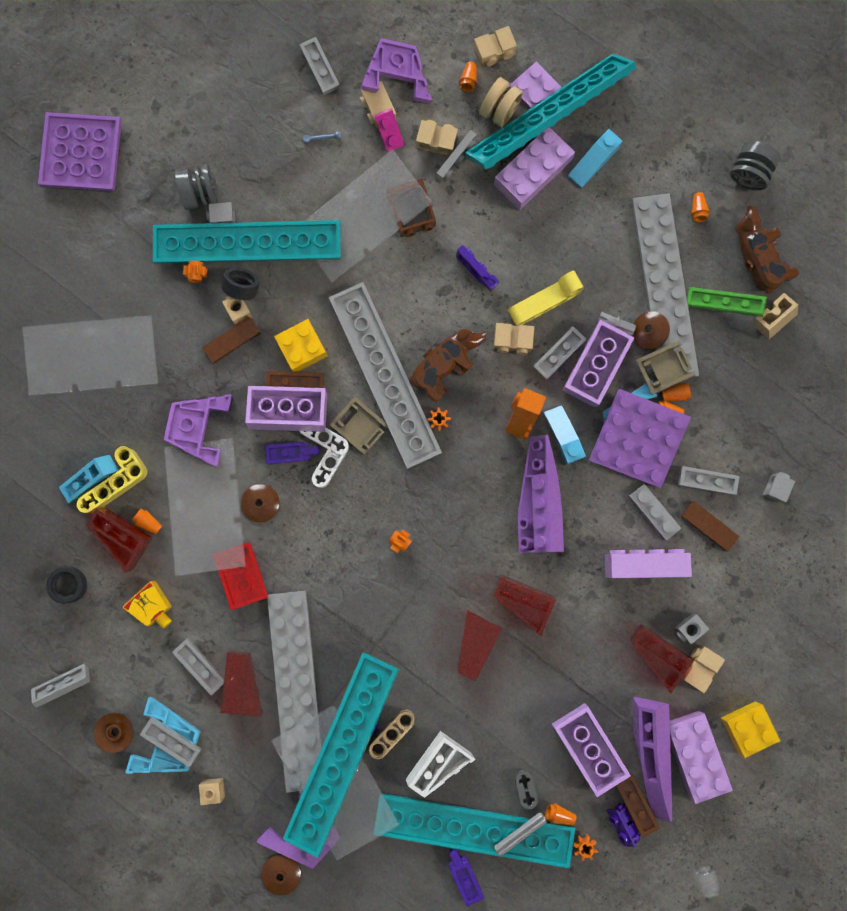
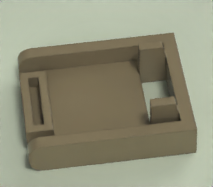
(668, 367)
(362, 428)

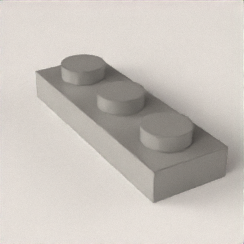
(319, 66)
(456, 157)
(559, 353)
(708, 480)
(654, 512)
(199, 666)
(60, 685)
(170, 741)

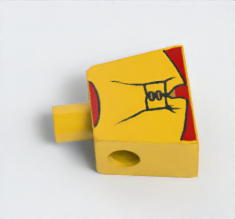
(150, 606)

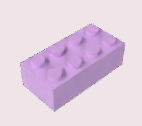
(533, 168)
(598, 364)
(286, 408)
(641, 565)
(591, 750)
(698, 757)

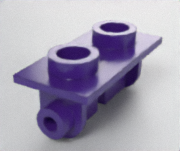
(628, 833)

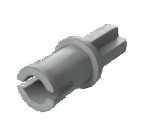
(622, 325)

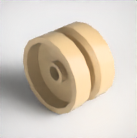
(501, 102)

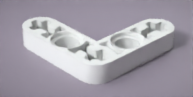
(331, 453)

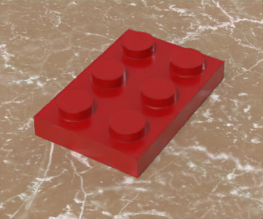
(244, 584)

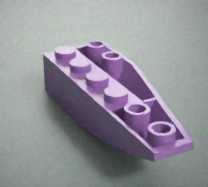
(540, 501)
(653, 748)

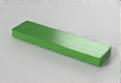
(726, 301)

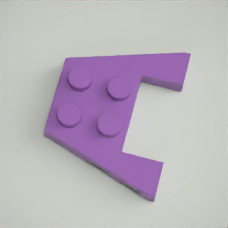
(397, 62)
(188, 426)
(275, 842)

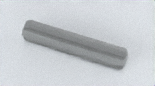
(520, 834)

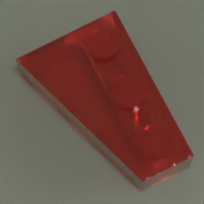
(119, 536)
(525, 601)
(476, 644)
(663, 657)
(240, 687)

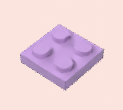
(535, 84)

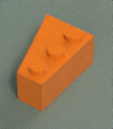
(526, 410)

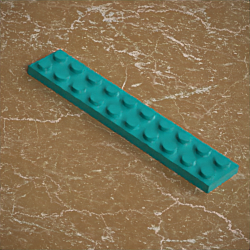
(550, 111)
(247, 241)
(340, 754)
(478, 831)

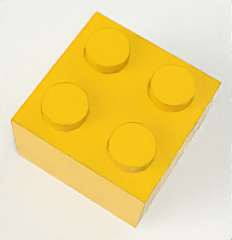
(301, 346)
(750, 729)

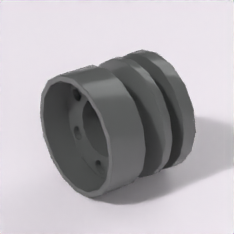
(755, 165)
(197, 186)

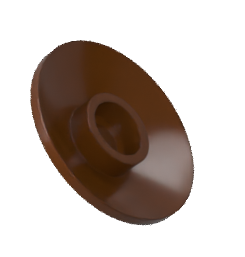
(659, 333)
(266, 510)
(107, 739)
(281, 865)

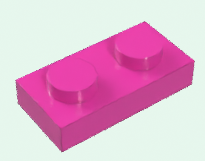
(389, 130)

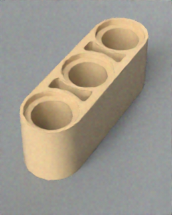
(387, 742)

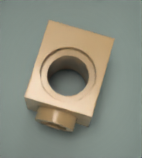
(236, 316)
(211, 791)

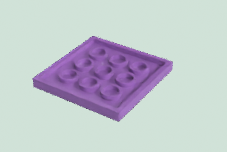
(80, 152)
(639, 438)

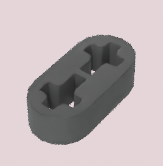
(530, 788)

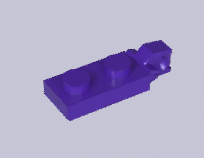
(476, 268)
(289, 452)
(465, 878)

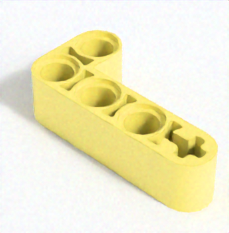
(547, 299)
(111, 482)

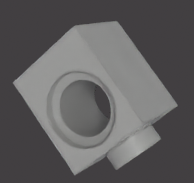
(221, 213)
(779, 487)
(699, 628)

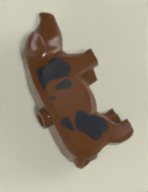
(760, 253)
(443, 359)

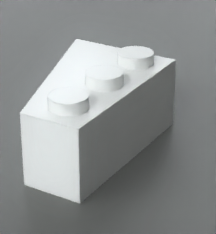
(437, 764)

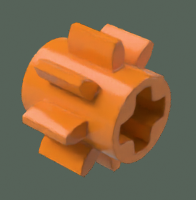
(195, 271)
(443, 416)
(400, 541)
(589, 852)

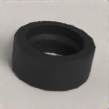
(237, 291)
(51, 585)

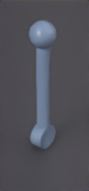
(306, 138)

